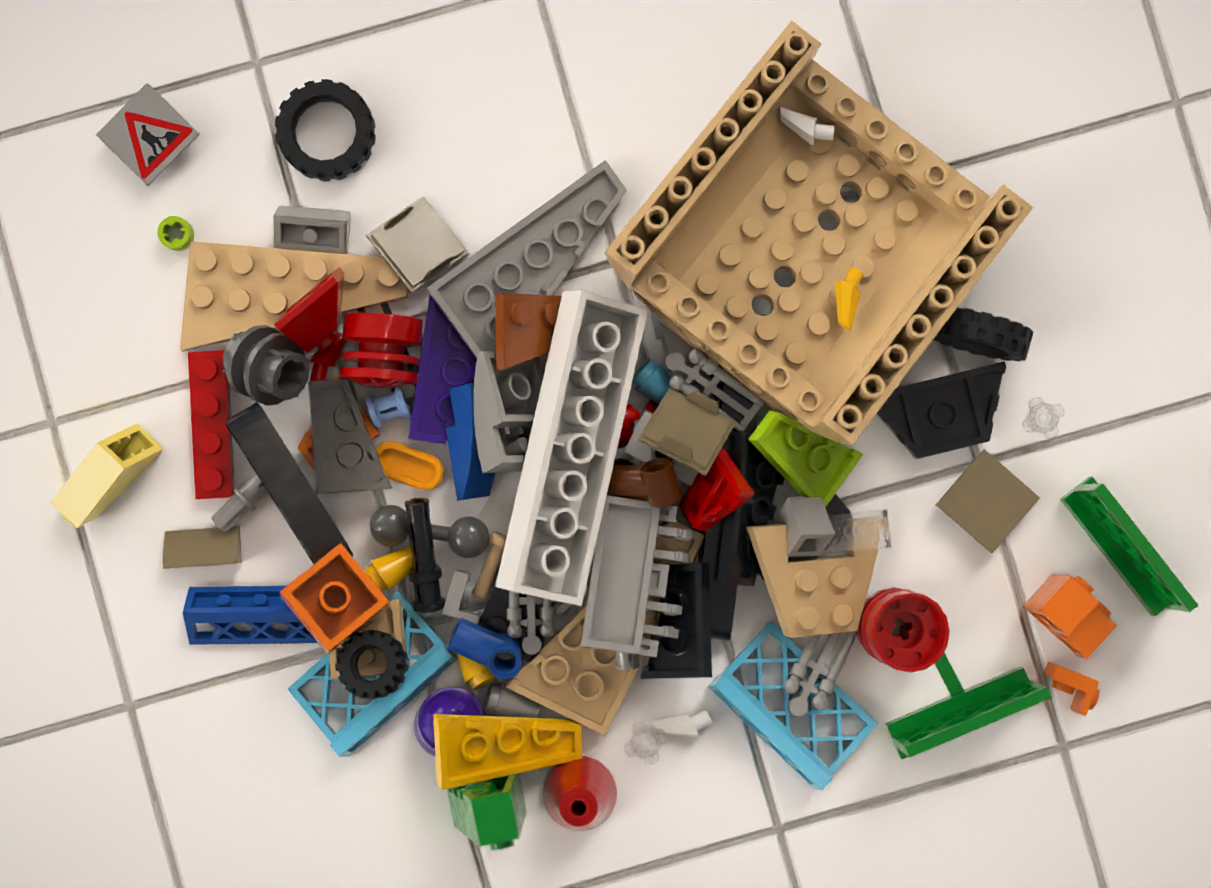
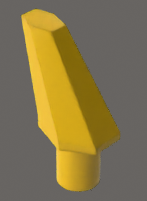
(848, 297)

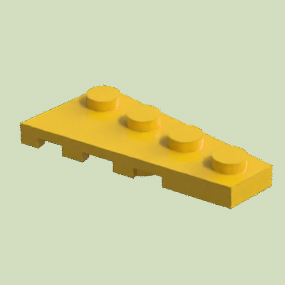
(495, 746)

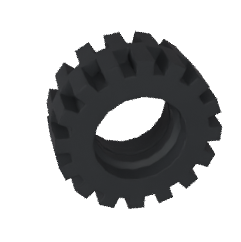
(349, 659)

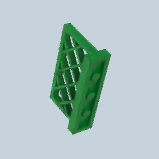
(1127, 548)
(965, 712)

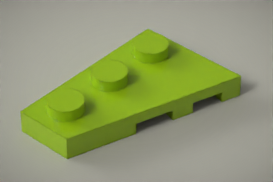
(802, 457)

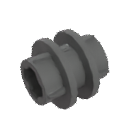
(265, 365)

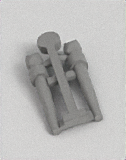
(675, 361)
(530, 644)
(798, 705)

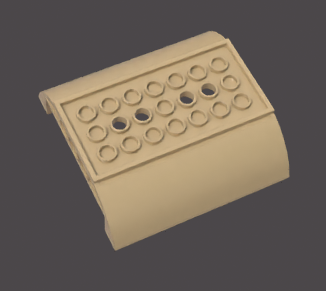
(751, 205)

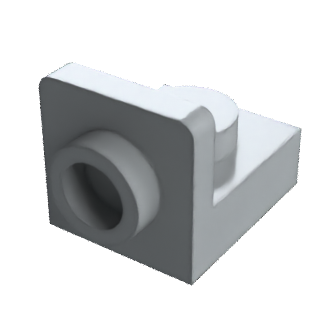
(460, 592)

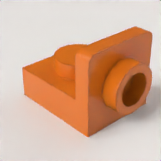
(1067, 680)

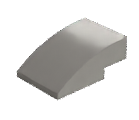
(504, 411)

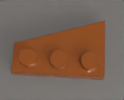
(523, 327)

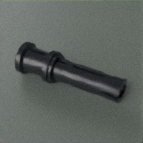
(425, 571)

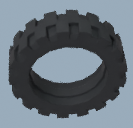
(308, 96)
(986, 335)

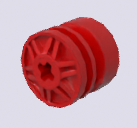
(381, 349)
(920, 638)

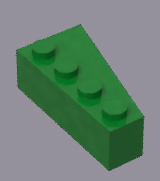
(490, 811)

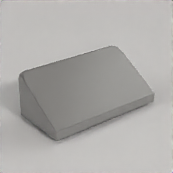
(311, 229)

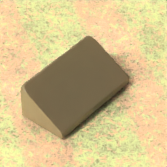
(201, 547)

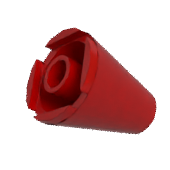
(580, 781)

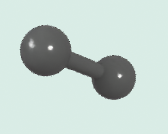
(466, 536)

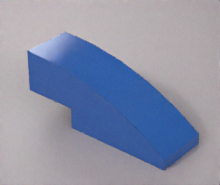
(465, 461)

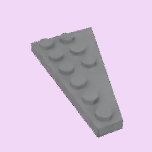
(527, 257)

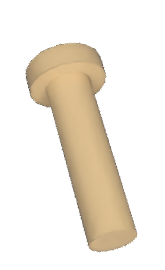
(491, 565)

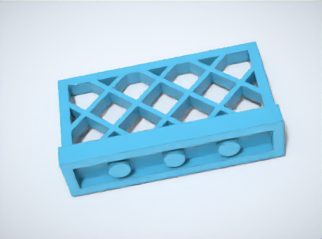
(380, 710)
(772, 730)

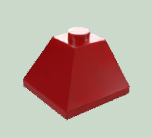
(315, 315)

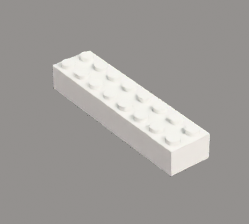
(572, 447)

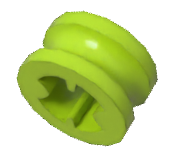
(174, 222)

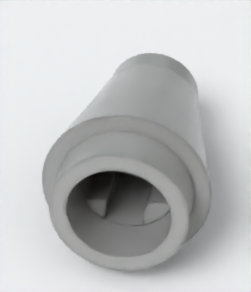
(507, 703)

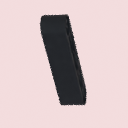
(285, 482)

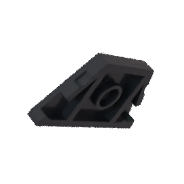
(944, 411)

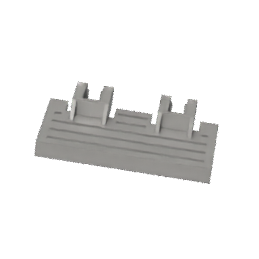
(626, 576)

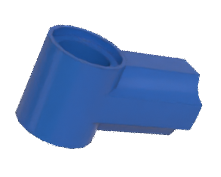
(484, 645)

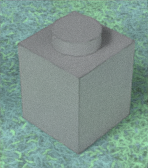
(807, 526)

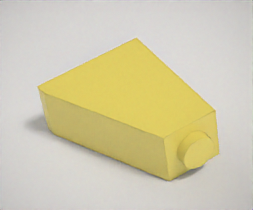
(105, 474)

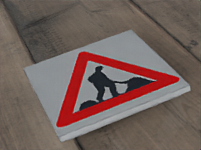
(147, 134)

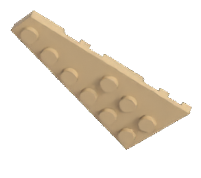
(252, 286)
(583, 679)

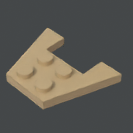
(813, 593)

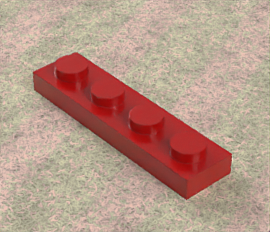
(210, 434)

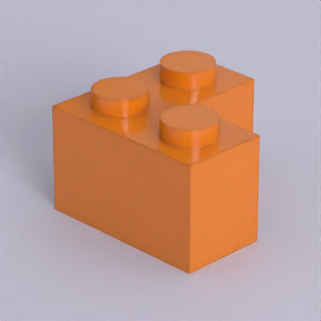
(1071, 613)

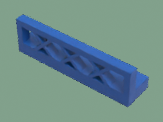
(241, 604)

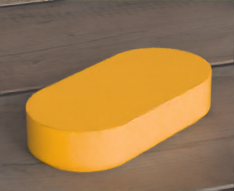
(410, 465)

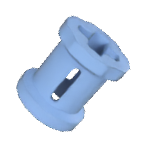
(388, 407)

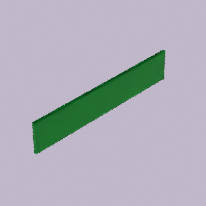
(948, 675)

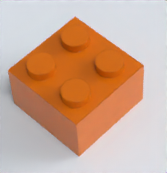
(334, 598)

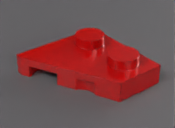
(716, 494)

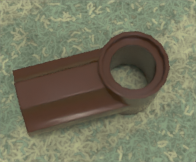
(650, 482)

